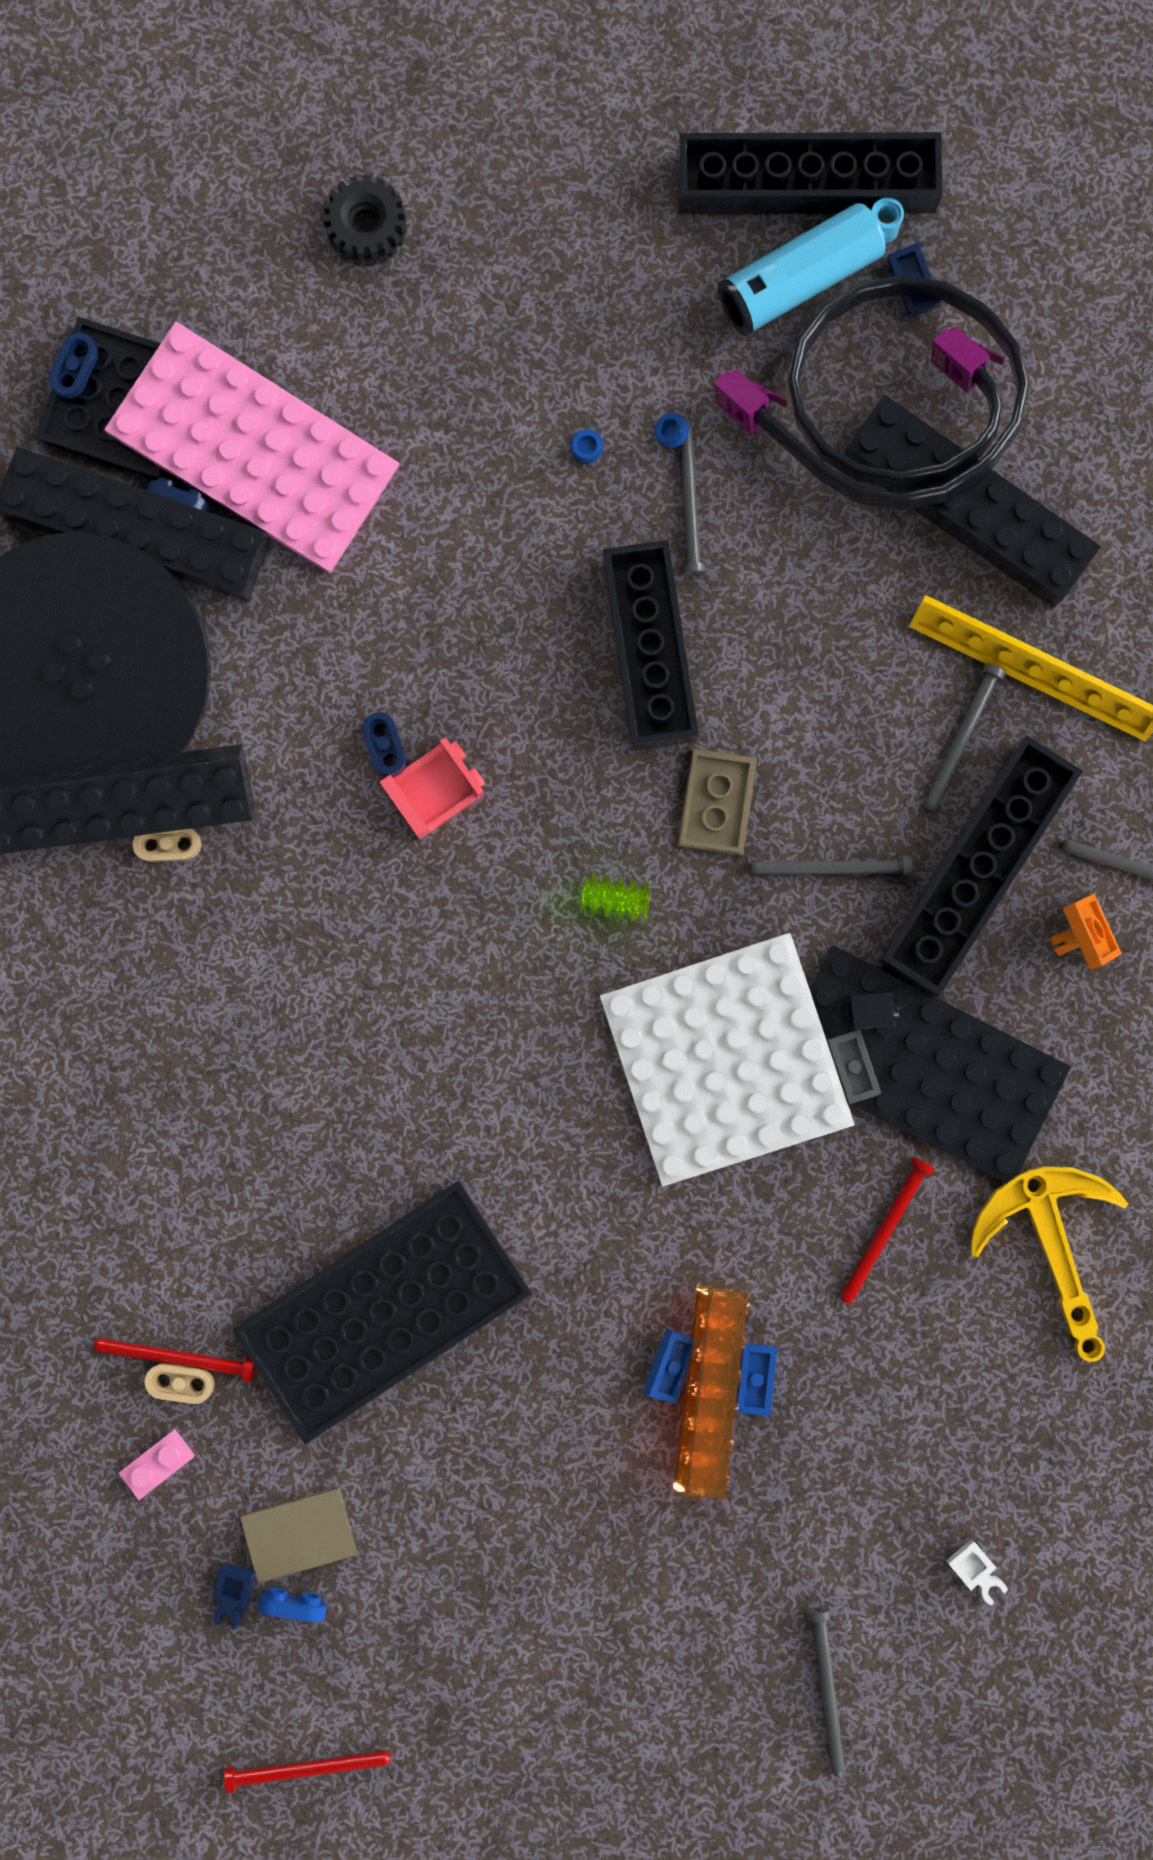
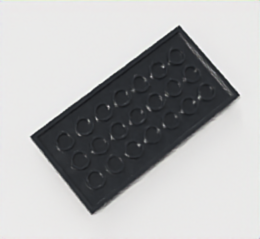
(944, 1069)
(382, 1312)

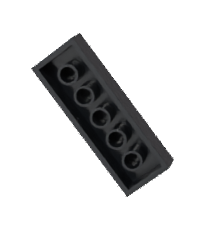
(650, 645)

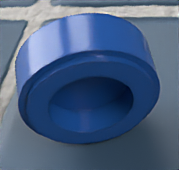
(671, 430)
(586, 446)

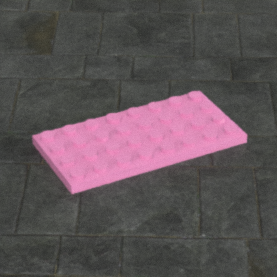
(252, 447)

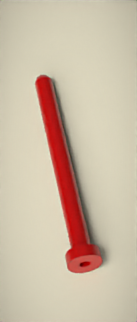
(886, 1229)
(245, 1369)
(305, 1769)

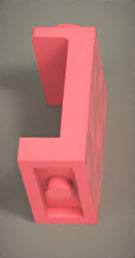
(434, 788)

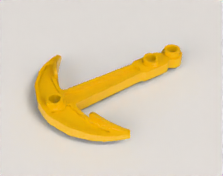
(1049, 1228)

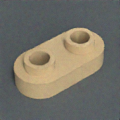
(167, 846)
(180, 1385)

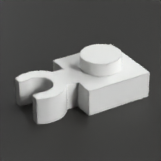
(975, 1569)

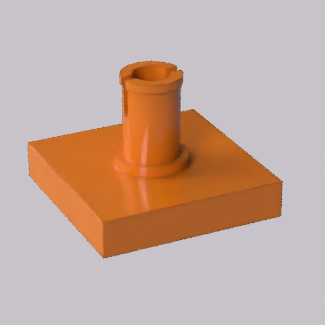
(1089, 932)

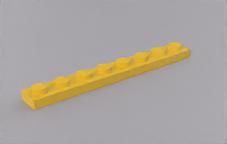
(1034, 667)

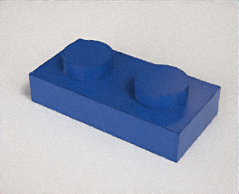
(669, 1367)
(757, 1379)

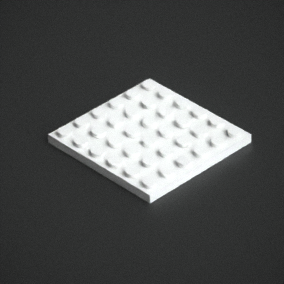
(727, 1060)

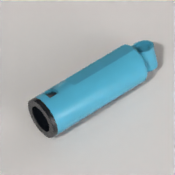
(808, 264)

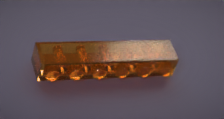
(711, 1391)

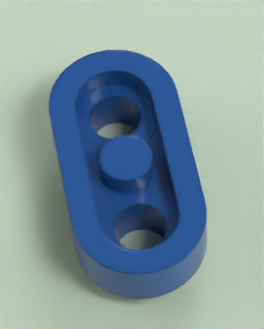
(304, 1608)

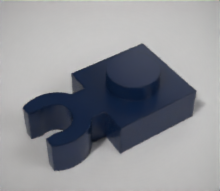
(234, 1591)

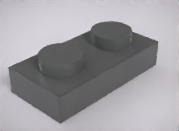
(853, 1066)

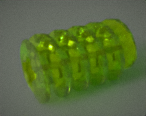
(616, 897)

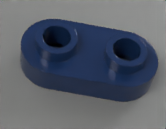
(72, 367)
(167, 489)
(384, 746)

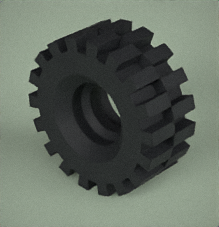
(361, 198)

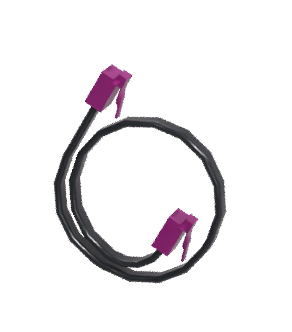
(951, 353)

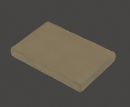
(717, 802)
(298, 1534)

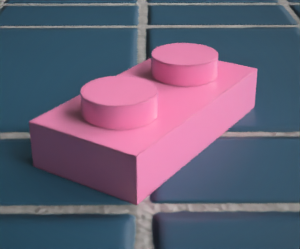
(156, 1464)

